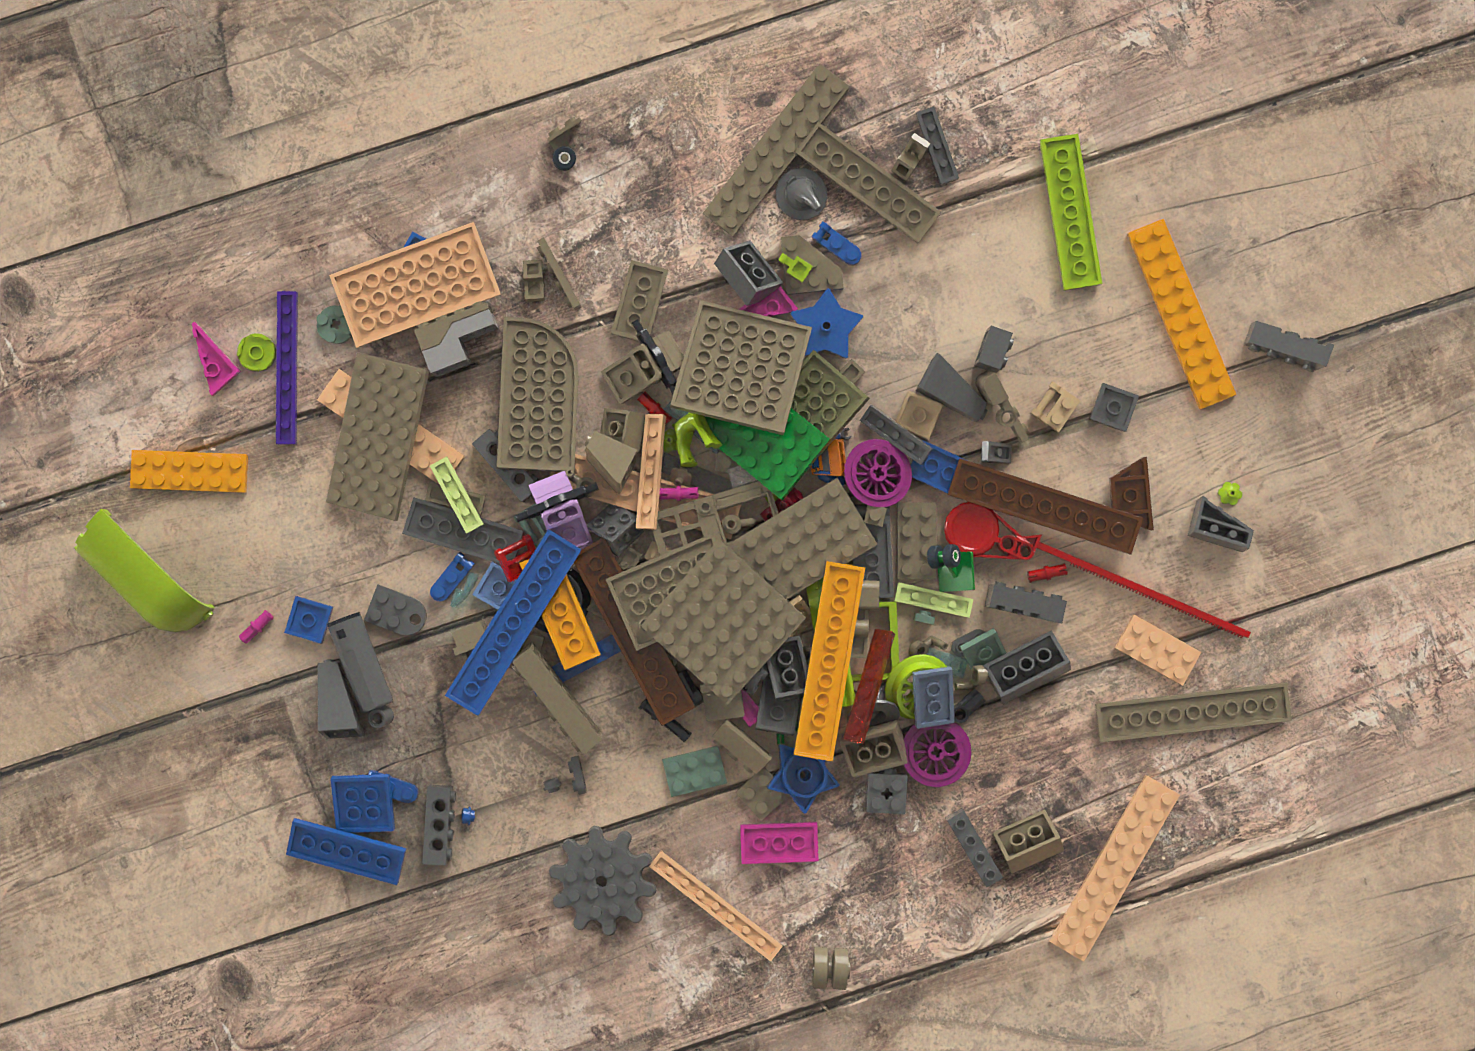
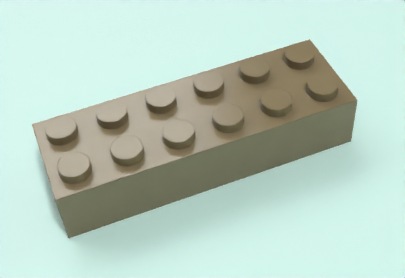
(557, 698)

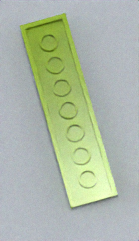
(1070, 212)

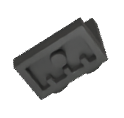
(616, 527)

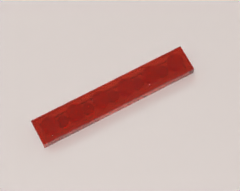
(869, 686)

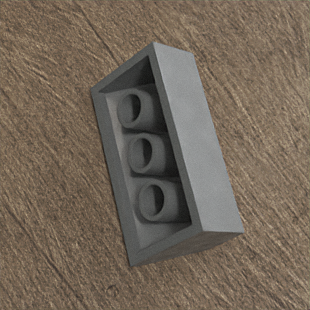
(1027, 667)

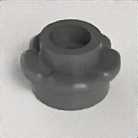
(552, 785)

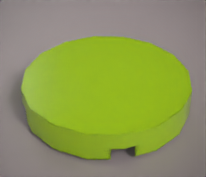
(256, 352)

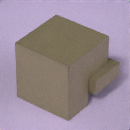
(468, 638)

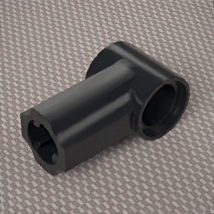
(693, 691)
(968, 705)

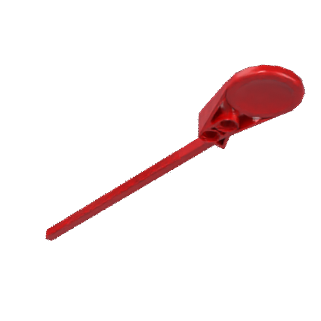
(977, 530)

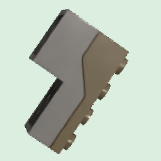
(444, 339)

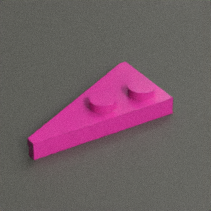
(773, 305)
(217, 366)

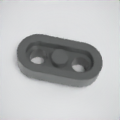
(964, 639)
(576, 768)

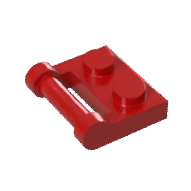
(512, 567)

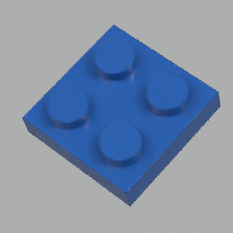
(308, 619)

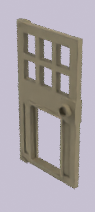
(707, 512)

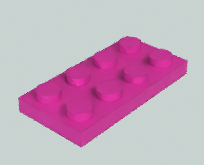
(779, 842)

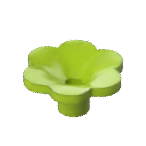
(669, 446)
(1225, 493)

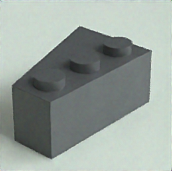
(1219, 528)

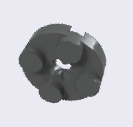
(752, 685)

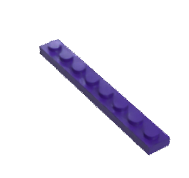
(286, 368)

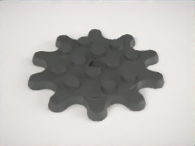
(623, 878)

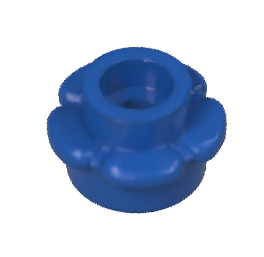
(467, 815)

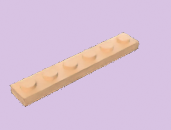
(650, 471)

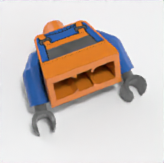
(832, 461)

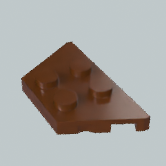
(1132, 491)

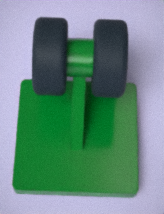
(953, 567)

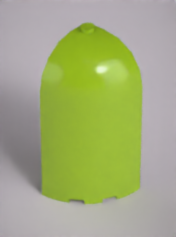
(138, 577)

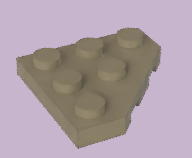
(822, 275)

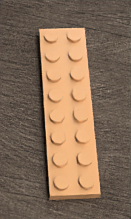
(427, 446)

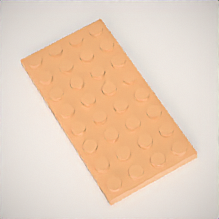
(415, 284)

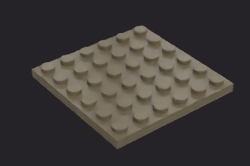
(741, 367)
(723, 621)

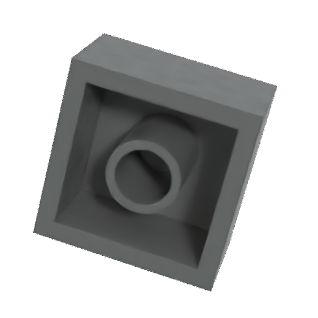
(993, 349)

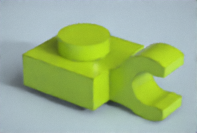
(797, 268)

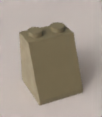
(610, 459)

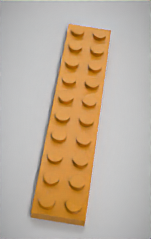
(1181, 314)
(829, 661)

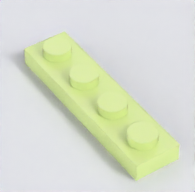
(456, 495)
(933, 600)

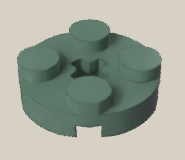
(325, 330)

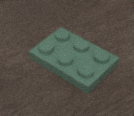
(694, 771)

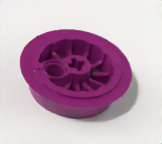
(889, 453)
(951, 775)

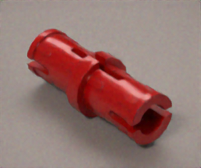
(653, 407)
(1047, 573)

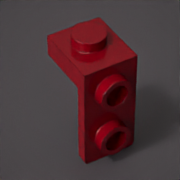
(792, 498)

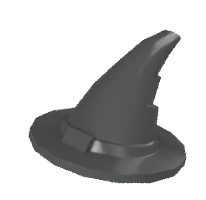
(801, 194)
(883, 710)

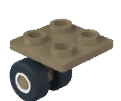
(563, 157)

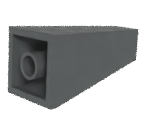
(947, 387)
(335, 704)

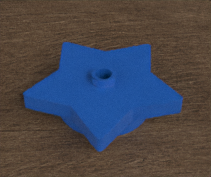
(840, 320)
(805, 789)

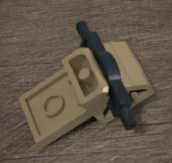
(645, 365)

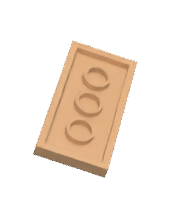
(1158, 650)

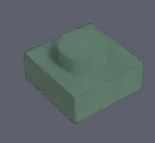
(924, 617)

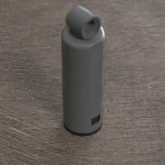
(362, 668)

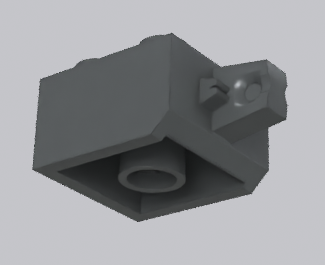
(877, 782)

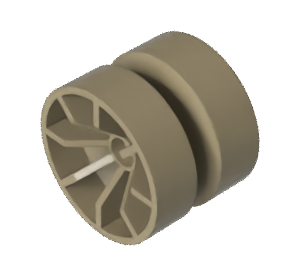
(837, 970)

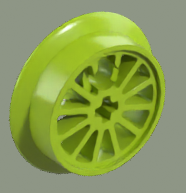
(898, 684)

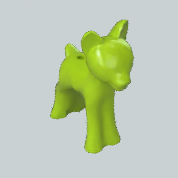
(684, 433)

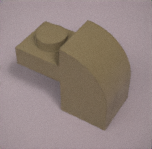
(910, 157)

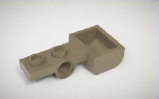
(994, 393)
(868, 601)

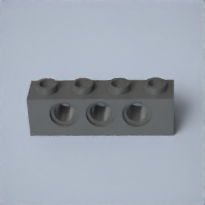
(483, 446)
(974, 847)
(431, 854)

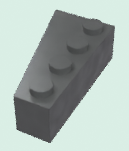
(1288, 346)
(1025, 603)

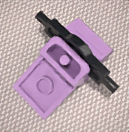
(559, 508)

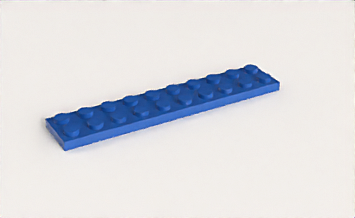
(513, 622)

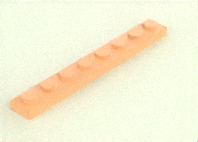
(715, 905)

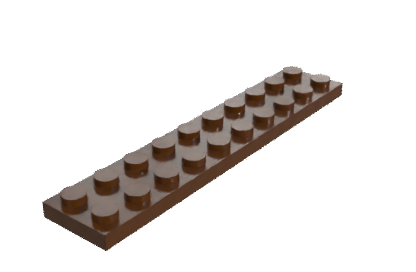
(1045, 506)
(650, 664)

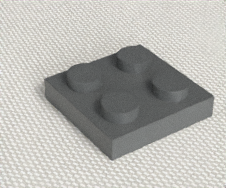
(1114, 407)

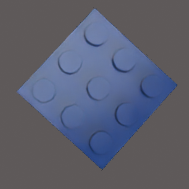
(363, 803)

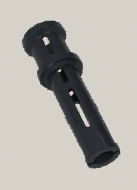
(674, 726)

